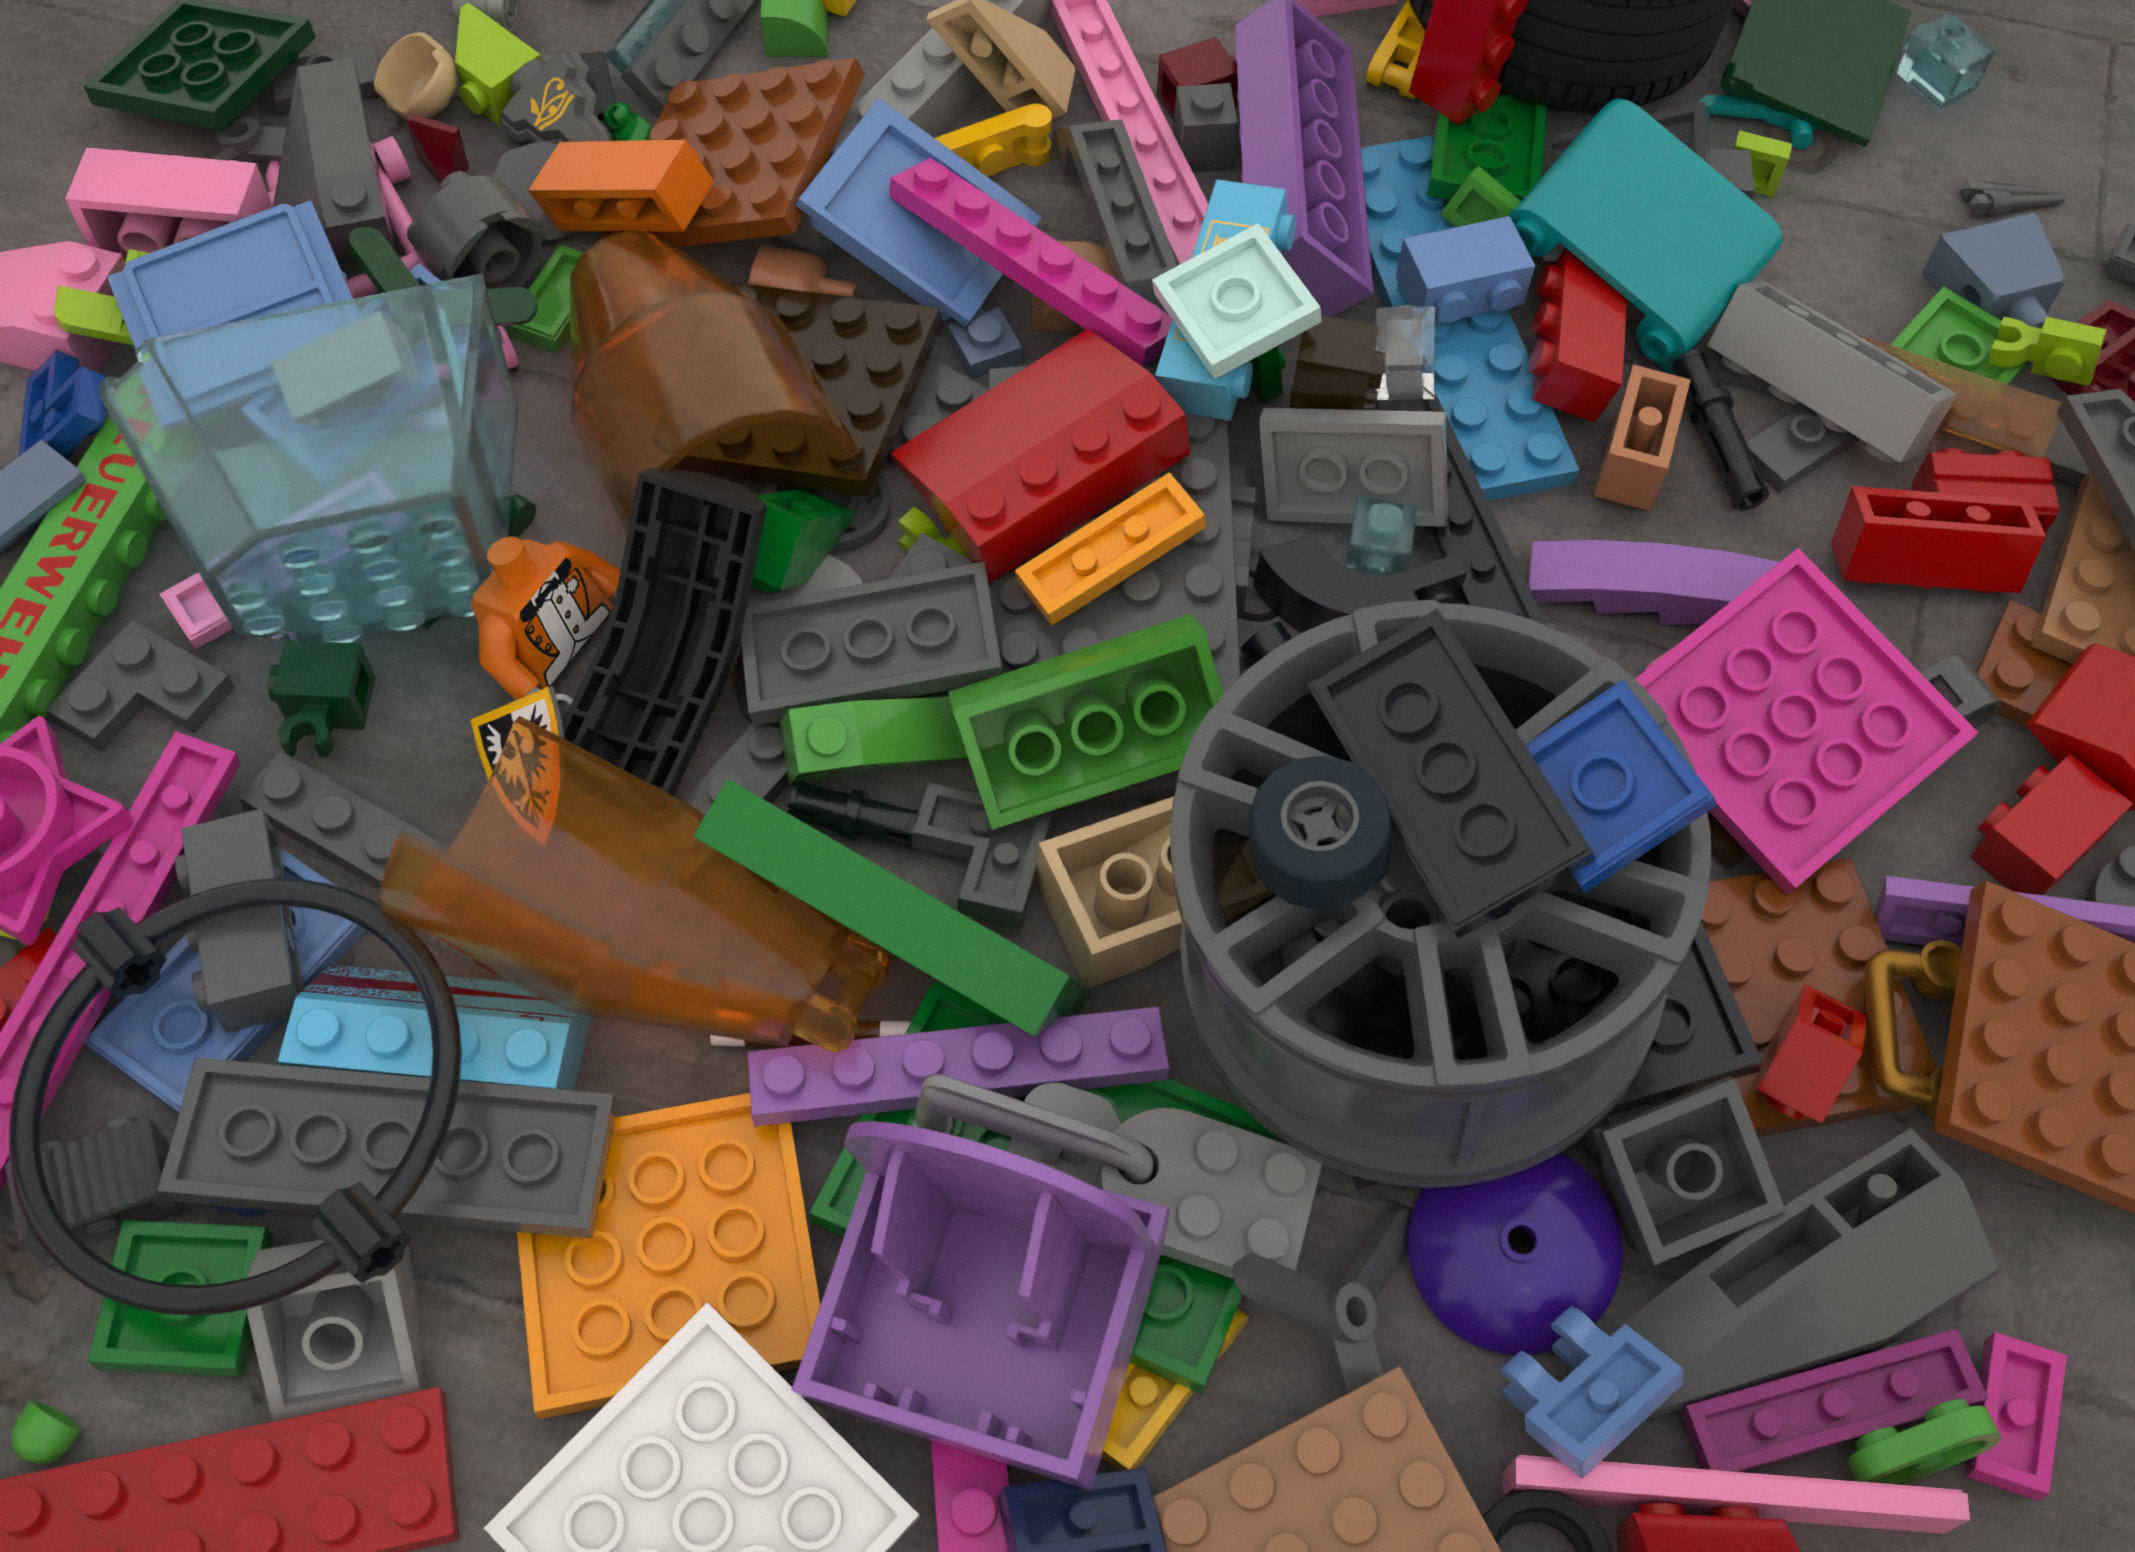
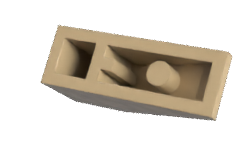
(1006, 54)

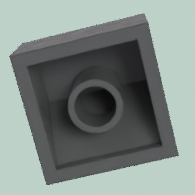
(1687, 1172)

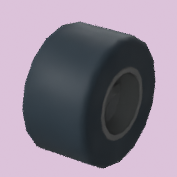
(1310, 805)

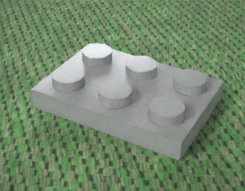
(1328, 457)

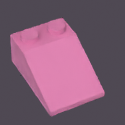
(28, 300)

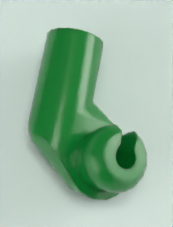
(625, 124)

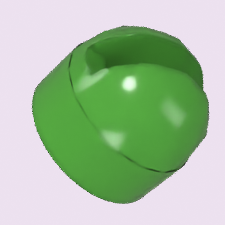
(43, 1433)

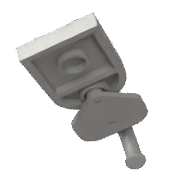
(1221, 1183)

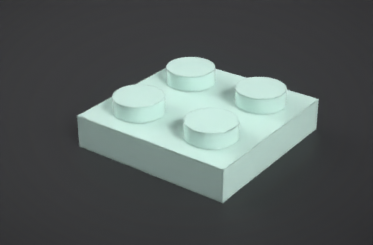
(1236, 301)

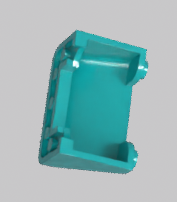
(1650, 226)

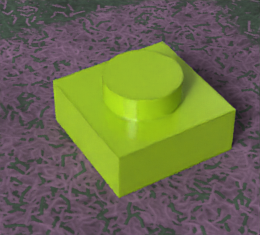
(1767, 160)

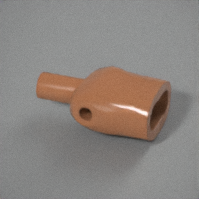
(796, 271)

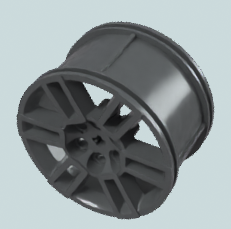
(1430, 1114)

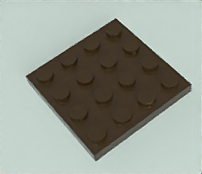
(869, 366)

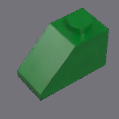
(796, 538)

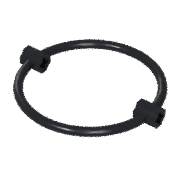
(351, 1221)

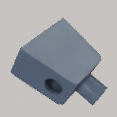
(2000, 268)

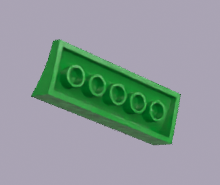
(889, 911)

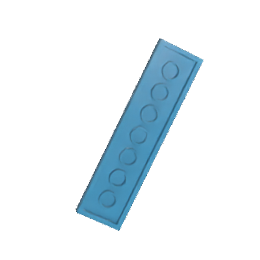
(1479, 358)

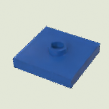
(1619, 780)

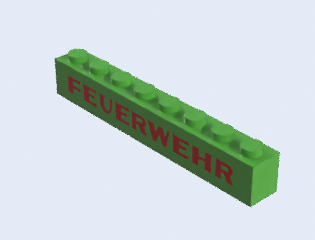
(71, 577)

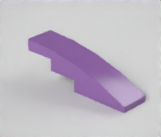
(1642, 577)

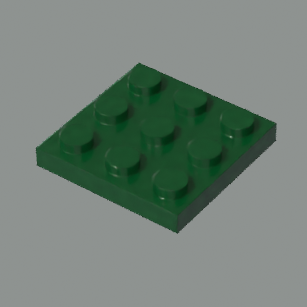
(200, 63)

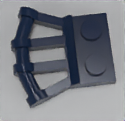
(1068, 1518)

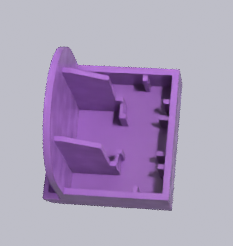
(982, 1301)

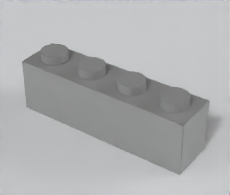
(1831, 372)

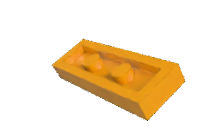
(1110, 548)

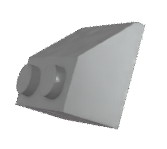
(336, 1337)

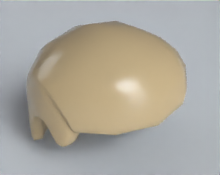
(416, 76)

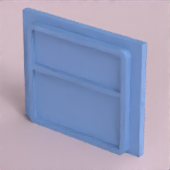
(854, 211)
(231, 275)

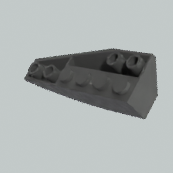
(1825, 1277)

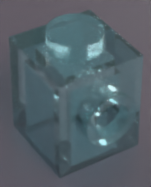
(1945, 60)
(1380, 536)

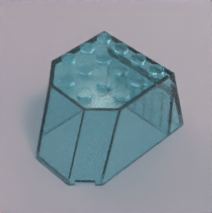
(332, 457)

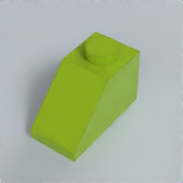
(487, 61)

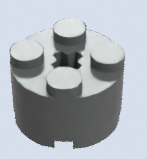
(479, 229)

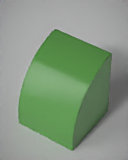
(794, 28)

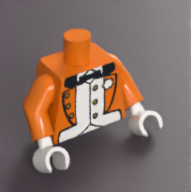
(539, 611)

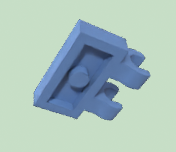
(1600, 1401)

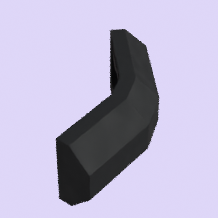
(670, 624)

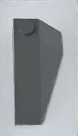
(332, 155)

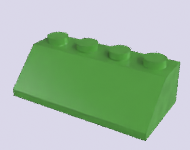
(1087, 719)

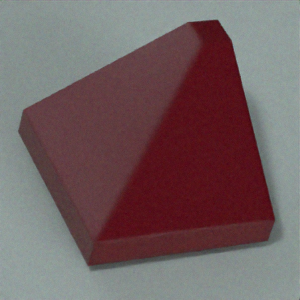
(437, 146)

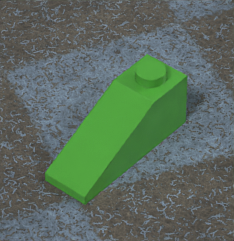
(869, 737)

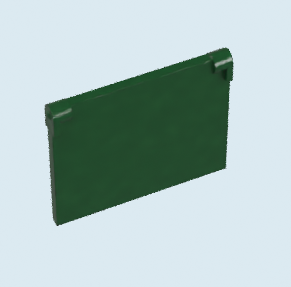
(1819, 60)

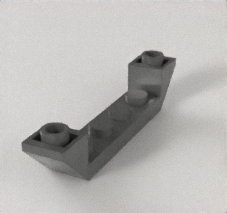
(1118, 201)

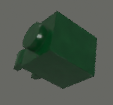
(319, 691)

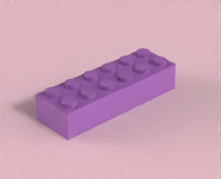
(1306, 139)

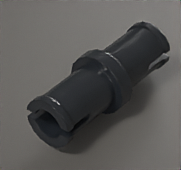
(852, 814)

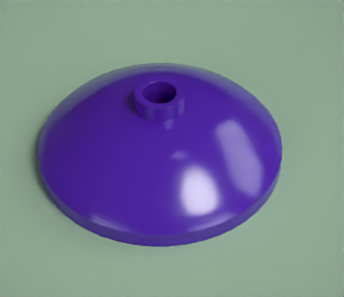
(1506, 1297)

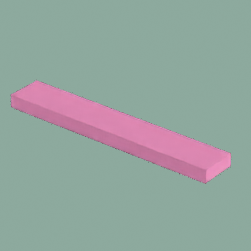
(1773, 1495)

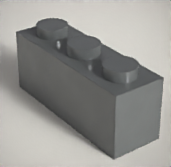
(249, 953)

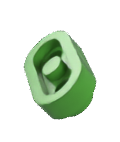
(1947, 1438)

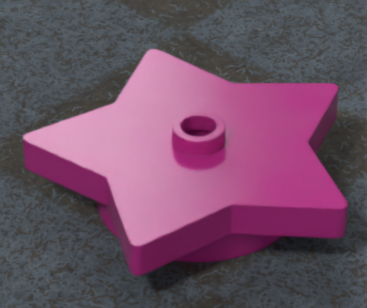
(43, 826)

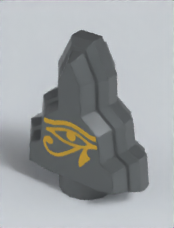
(554, 102)

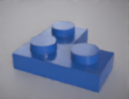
(61, 405)

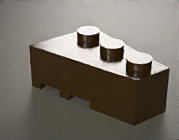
(1338, 366)

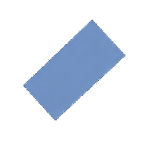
(162, 1031)

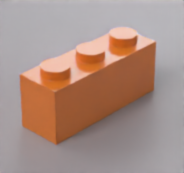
(622, 185)

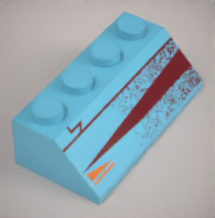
(381, 1026)

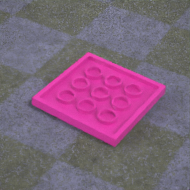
(1801, 718)

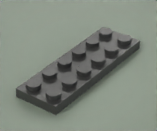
(300, 1133)

